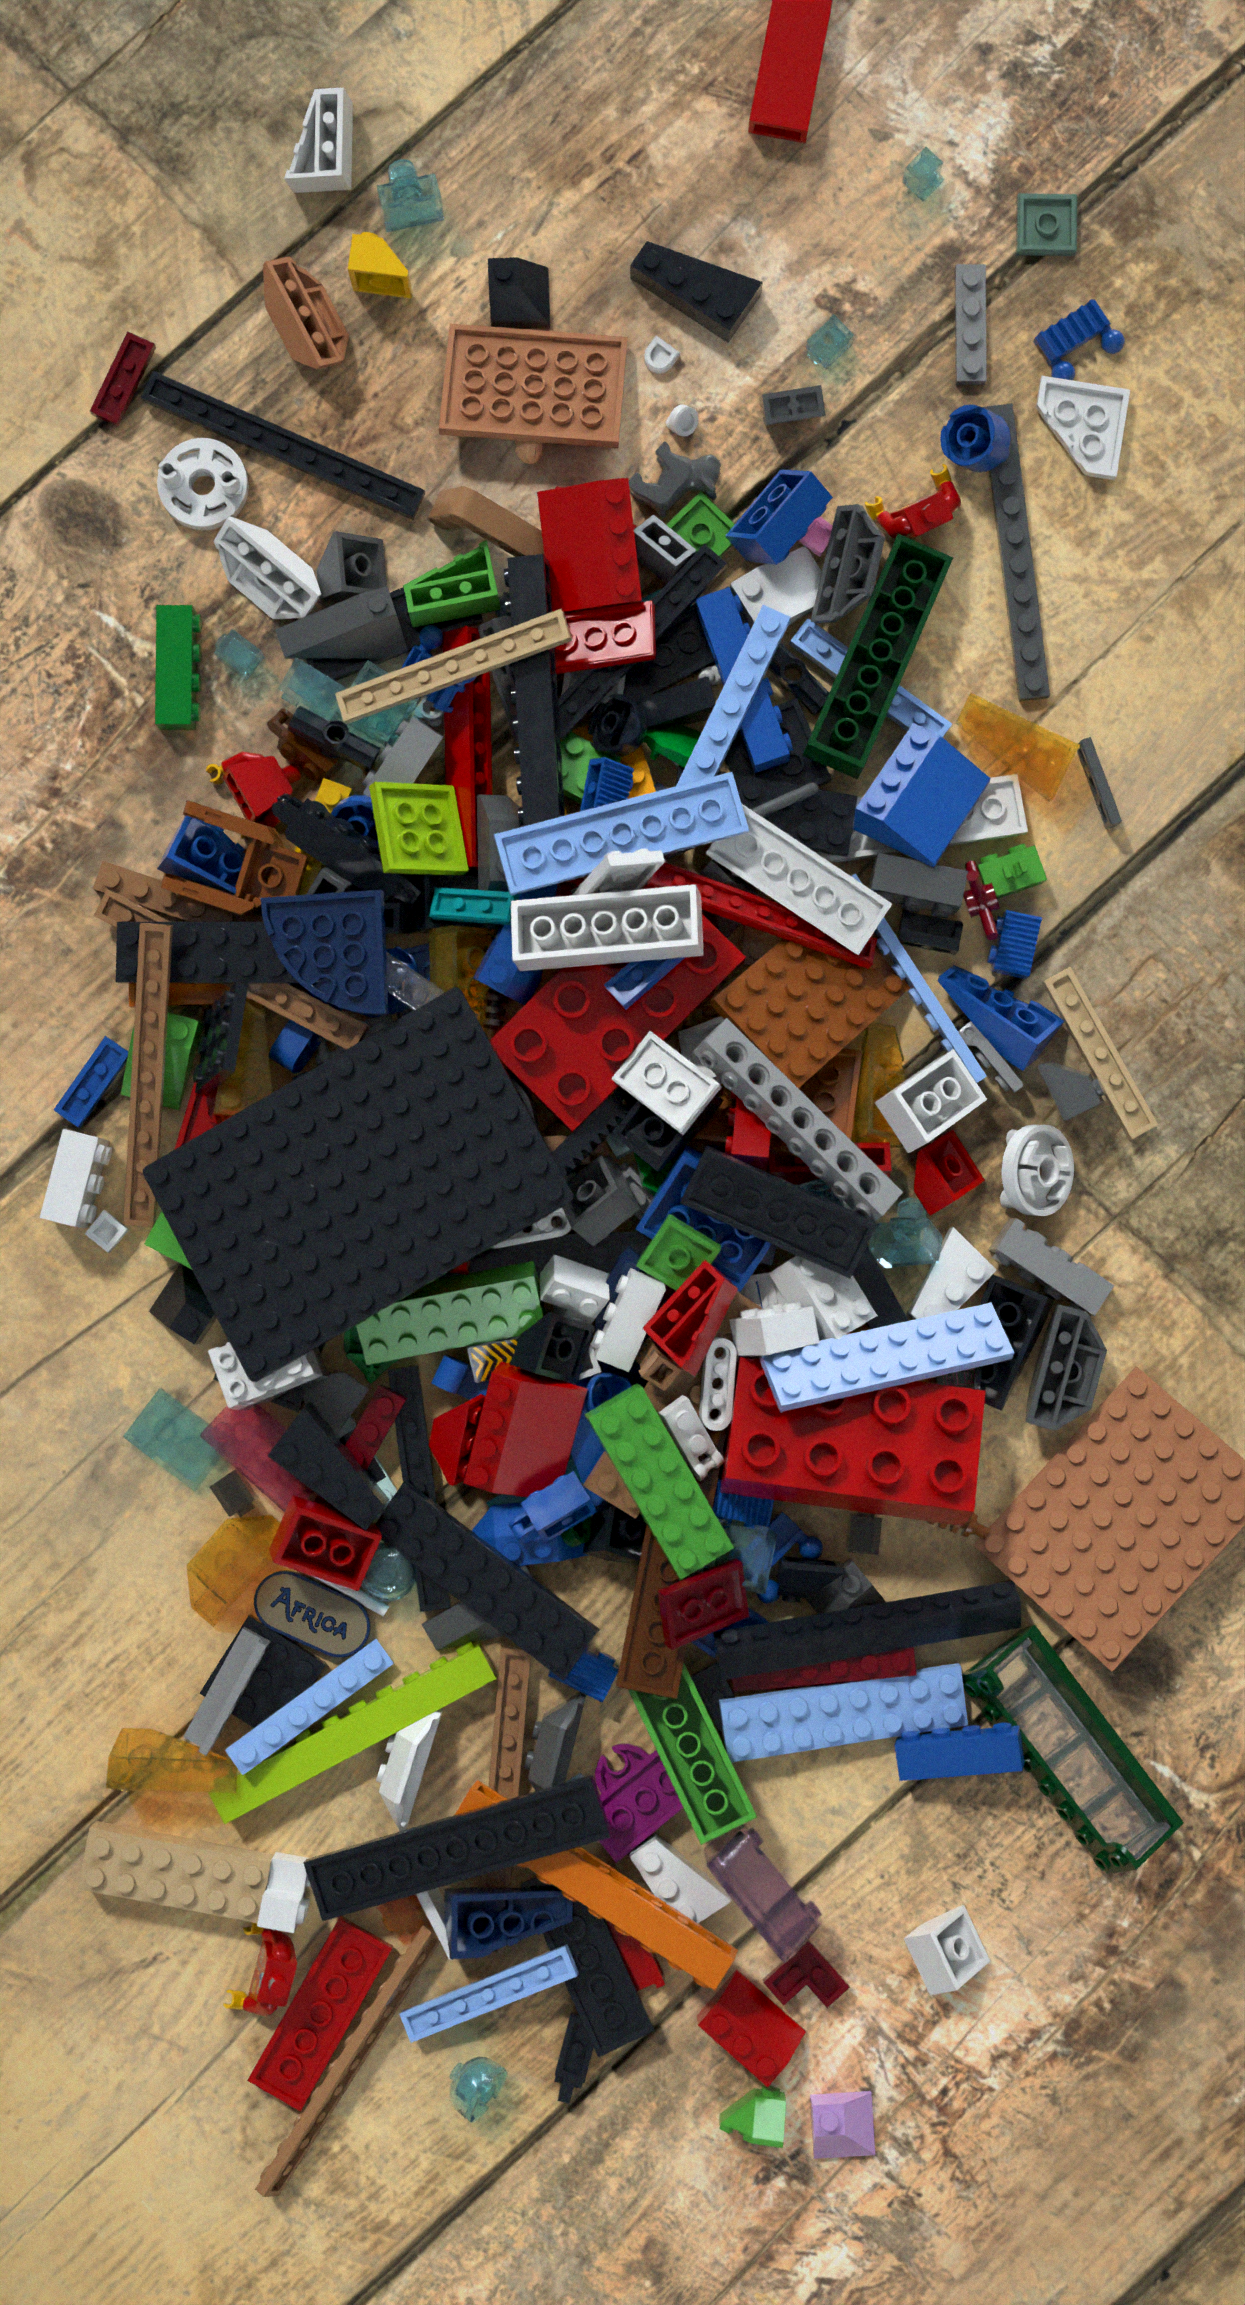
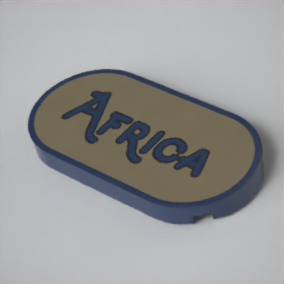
(312, 1613)

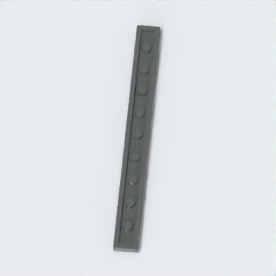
(1018, 569)

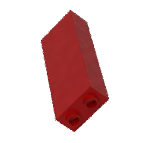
(789, 69)

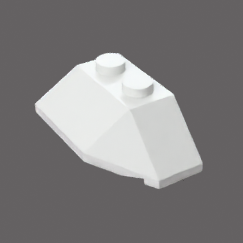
(266, 570)
(406, 1766)

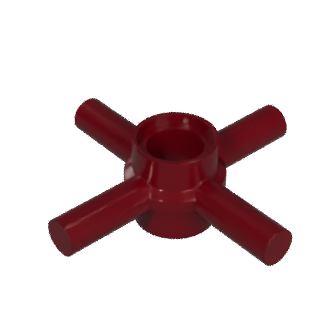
(981, 900)

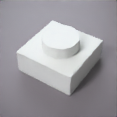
(106, 1231)

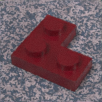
(809, 1969)

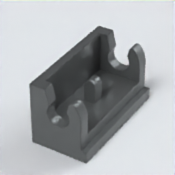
(792, 405)

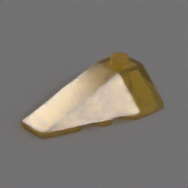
(878, 1075)
(160, 1763)

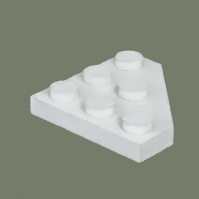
(1086, 422)

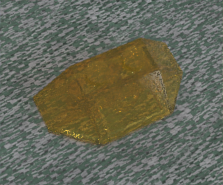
(229, 1564)

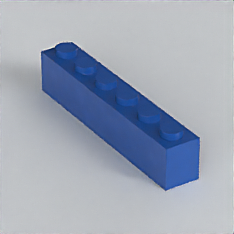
(726, 637)

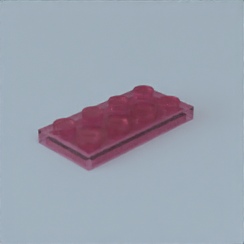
(245, 1442)

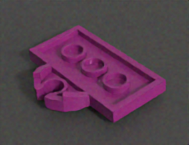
(634, 1798)

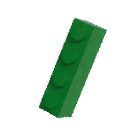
(176, 667)

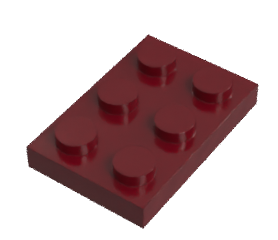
(703, 1603)

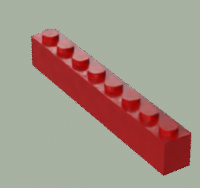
(468, 745)

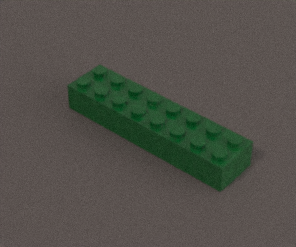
(877, 656)

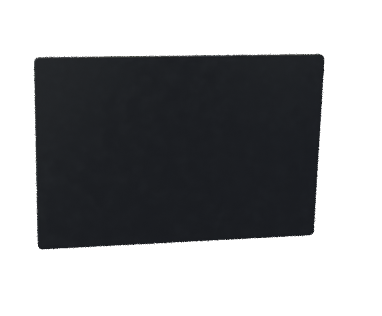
(357, 1184)

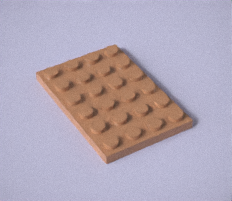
(533, 386)

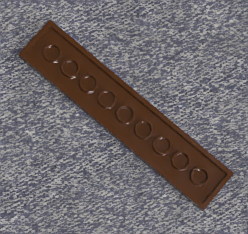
(645, 1659)

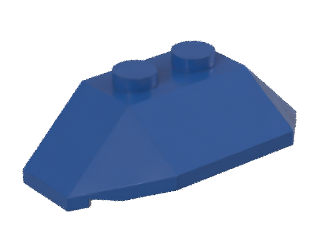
(496, 1531)

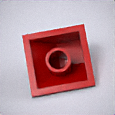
(944, 1173)

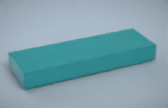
(472, 906)

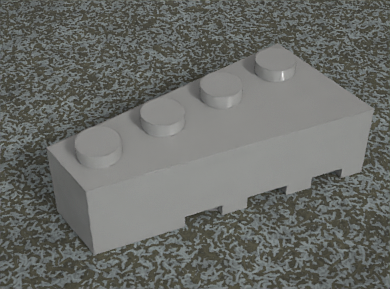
(1049, 1267)

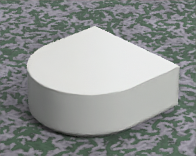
(660, 356)

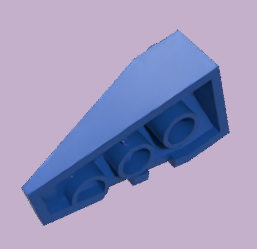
(203, 855)
(497, 967)

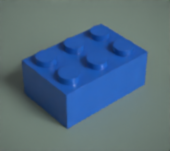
(779, 517)

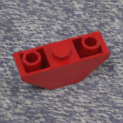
(454, 1437)

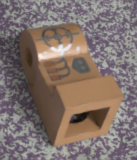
(654, 1362)

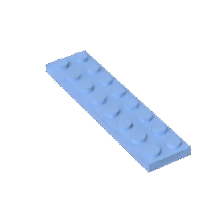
(654, 821)
(886, 1357)
(842, 1713)

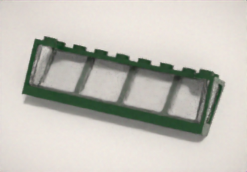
(1073, 1752)

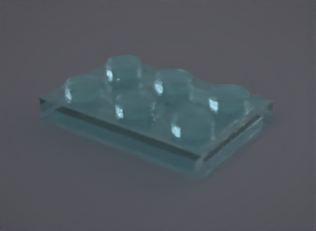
(172, 1438)

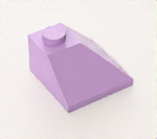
(842, 2124)

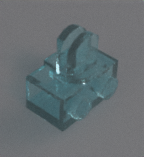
(408, 198)
(311, 689)
(907, 1238)

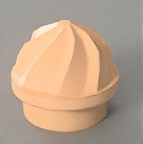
(529, 451)

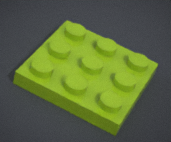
(418, 828)

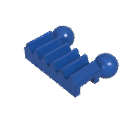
(1074, 332)
(431, 638)
(788, 1534)

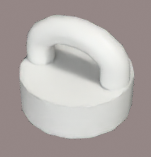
(682, 420)

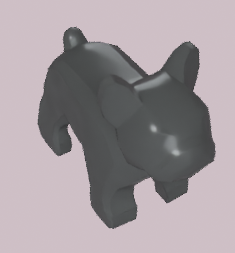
(676, 479)

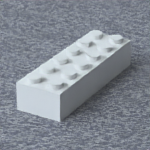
(607, 928)

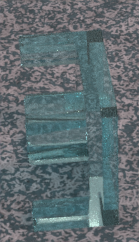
(755, 1551)

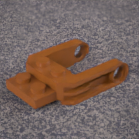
(265, 871)

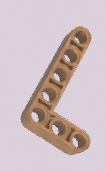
(468, 509)

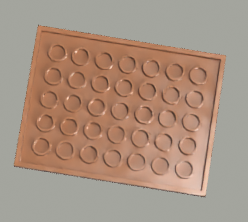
(1122, 1519)

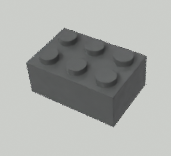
(918, 885)

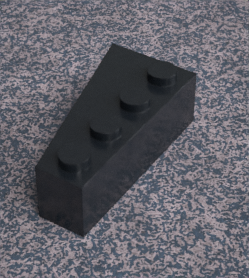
(698, 289)

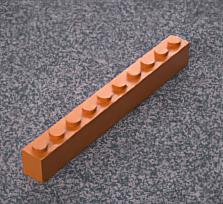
(626, 1905)

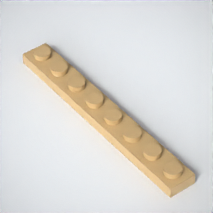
(453, 666)

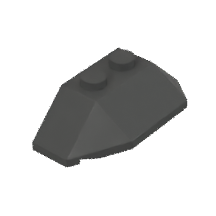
(848, 565)
(494, 816)
(1065, 1370)
(554, 1743)

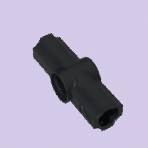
(806, 688)
(318, 730)

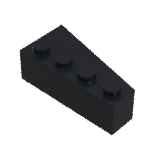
(328, 1467)

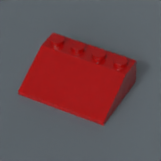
(590, 545)
(524, 1432)

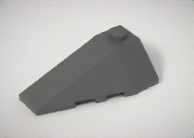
(350, 629)
(461, 1625)

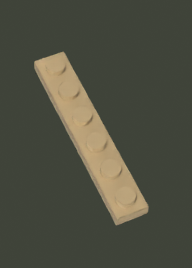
(1100, 1053)

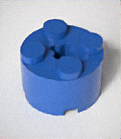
(975, 438)

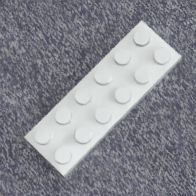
(802, 881)

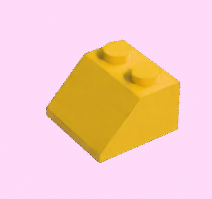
(376, 267)

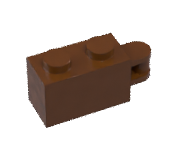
(302, 752)

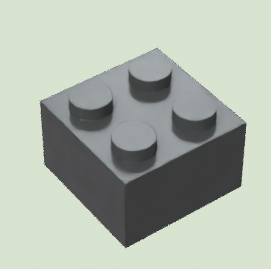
(599, 1201)

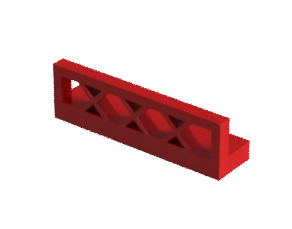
(641, 1964)

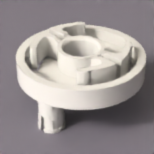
(178, 478)
(1021, 1165)

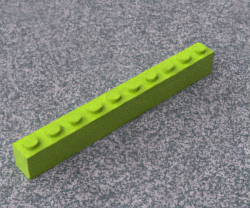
(358, 1729)

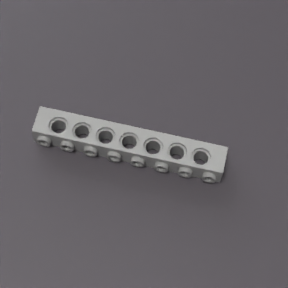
(795, 1106)

